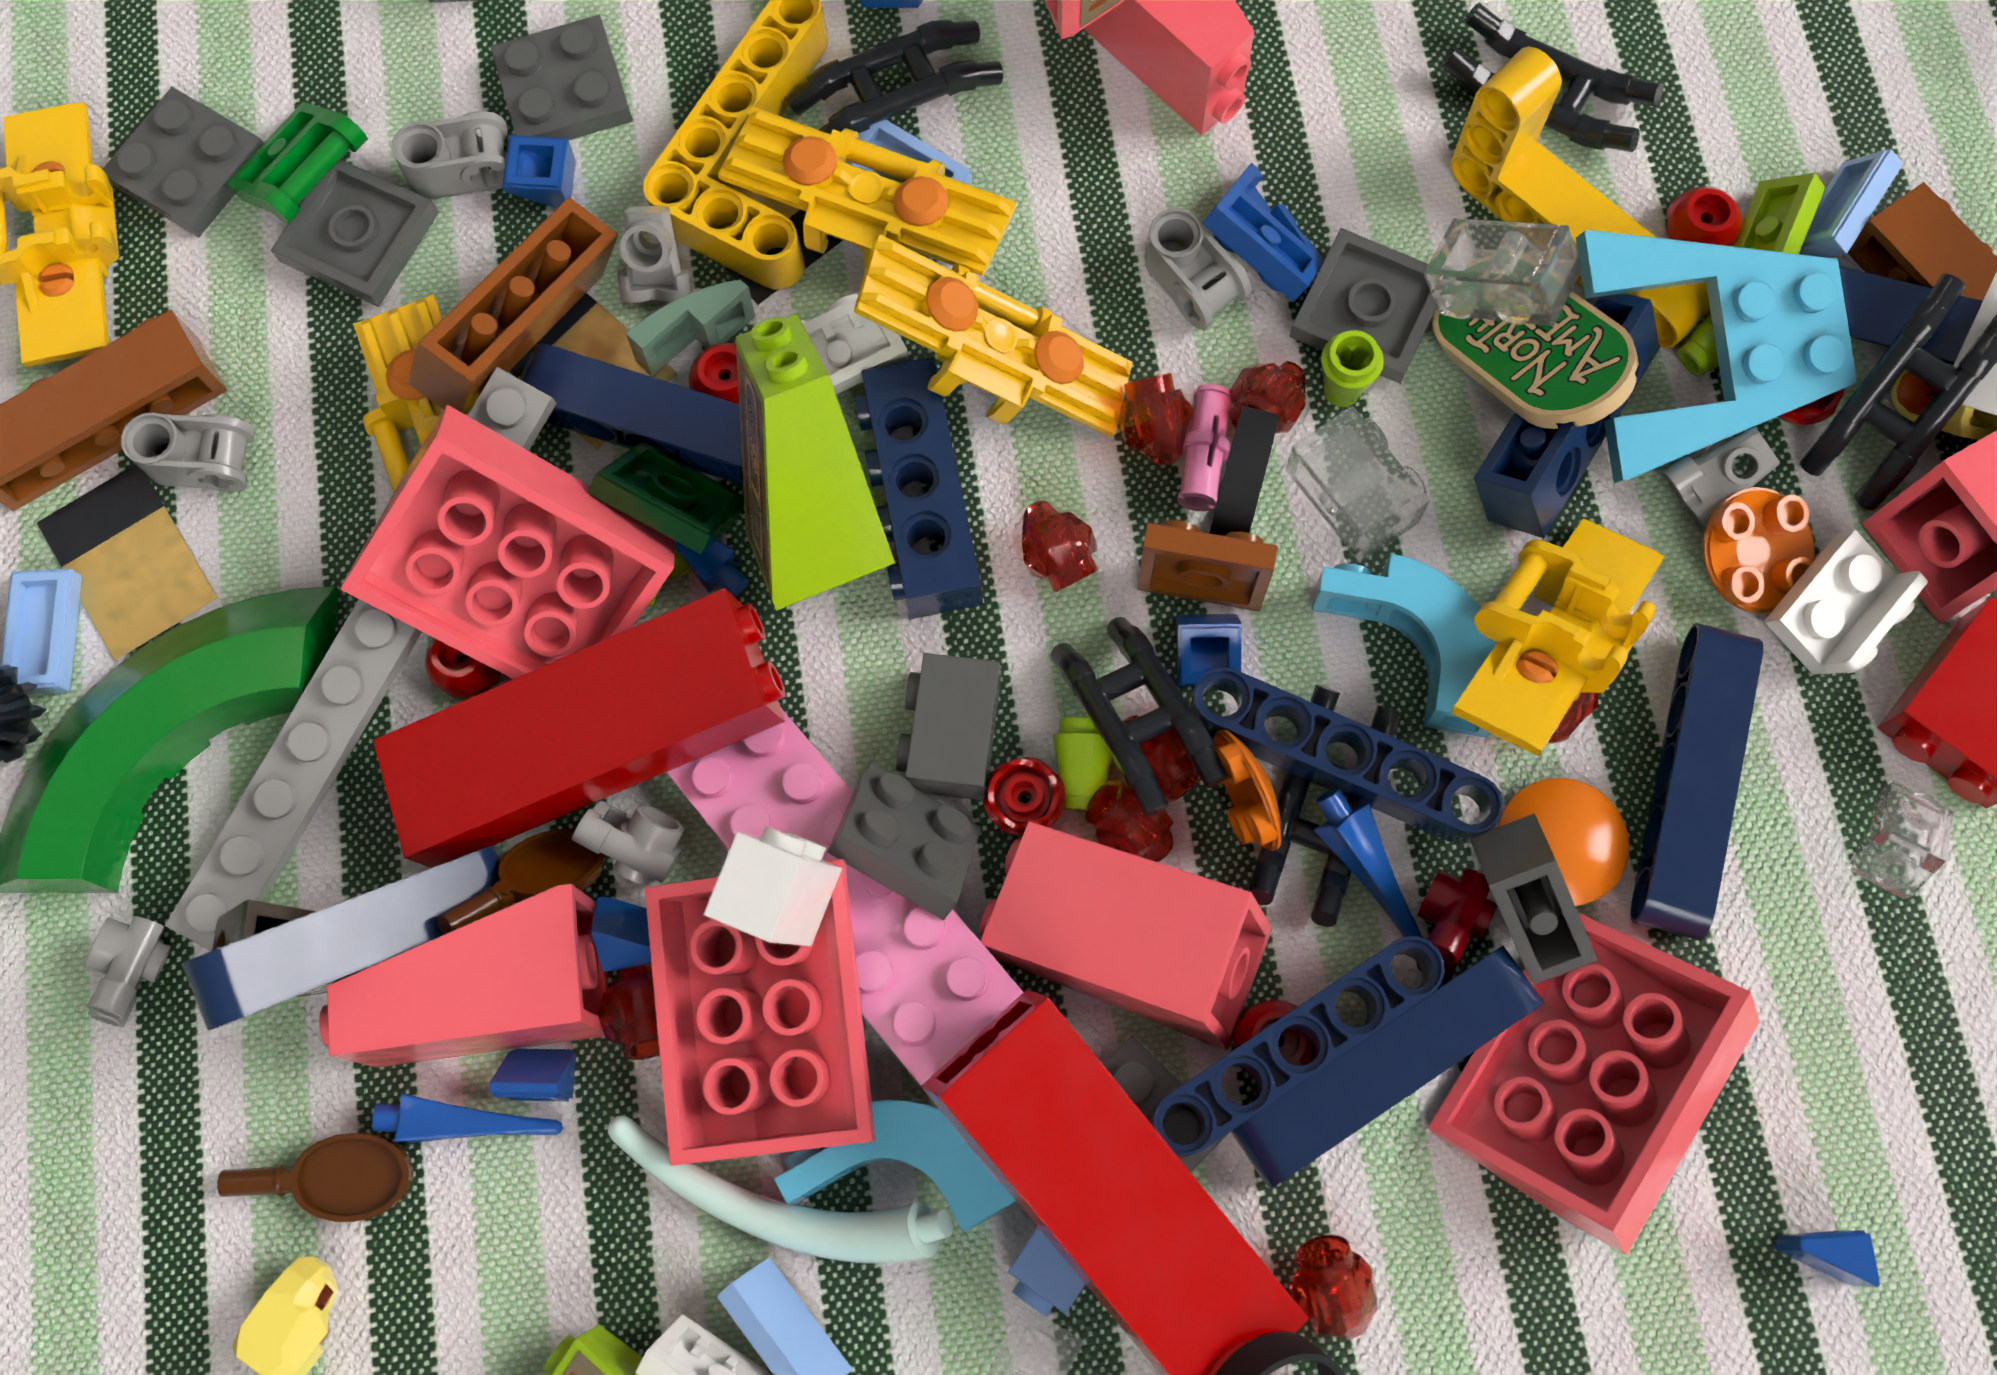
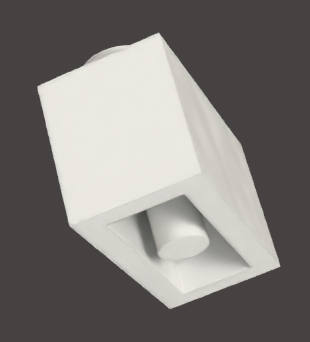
(774, 887)

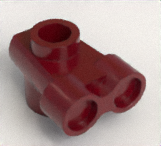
(1458, 911)

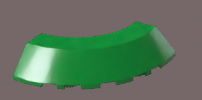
(146, 724)

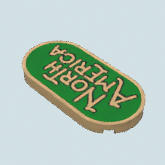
(1547, 372)

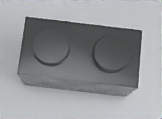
(952, 726)
(1533, 899)

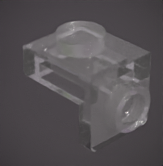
(1905, 841)

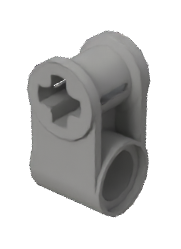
(455, 154)
(1199, 277)
(200, 451)

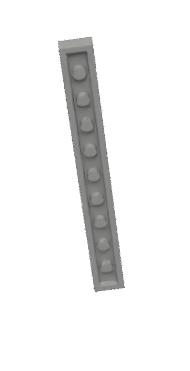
(326, 721)

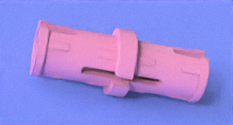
(1205, 448)

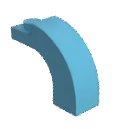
(1428, 612)
(912, 1136)

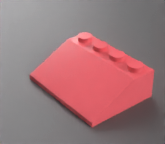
(505, 553)
(756, 1033)
(1601, 1084)

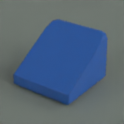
(539, 169)
(1206, 644)
(620, 934)
(535, 1075)
(1838, 1253)

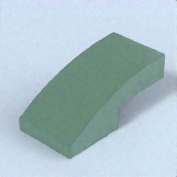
(705, 315)

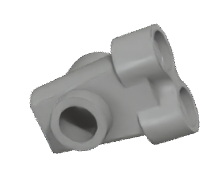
(650, 269)
(1710, 478)
(641, 845)
(126, 957)

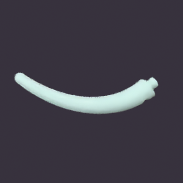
(857, 1237)

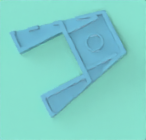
(1774, 329)

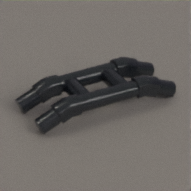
(912, 50)
(1583, 79)
(1908, 355)
(1125, 738)
(1293, 791)

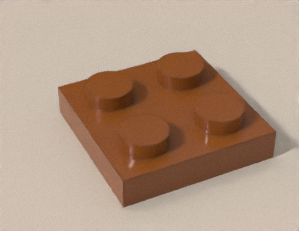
(1206, 566)

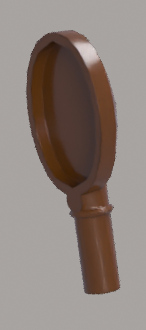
(527, 870)
(334, 1179)

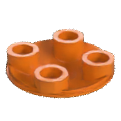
(1758, 547)
(1251, 792)
(1581, 831)

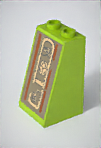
(801, 474)

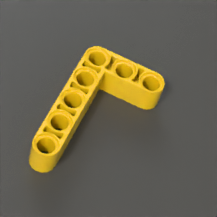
(791, 41)
(1526, 183)

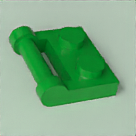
(296, 159)

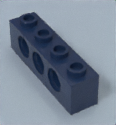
(1538, 468)
(949, 577)

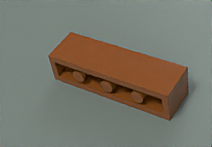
(1921, 241)
(512, 307)
(81, 411)

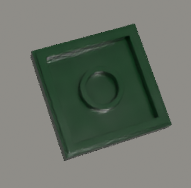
(668, 496)

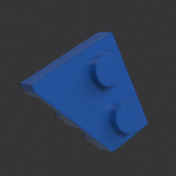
(1264, 236)

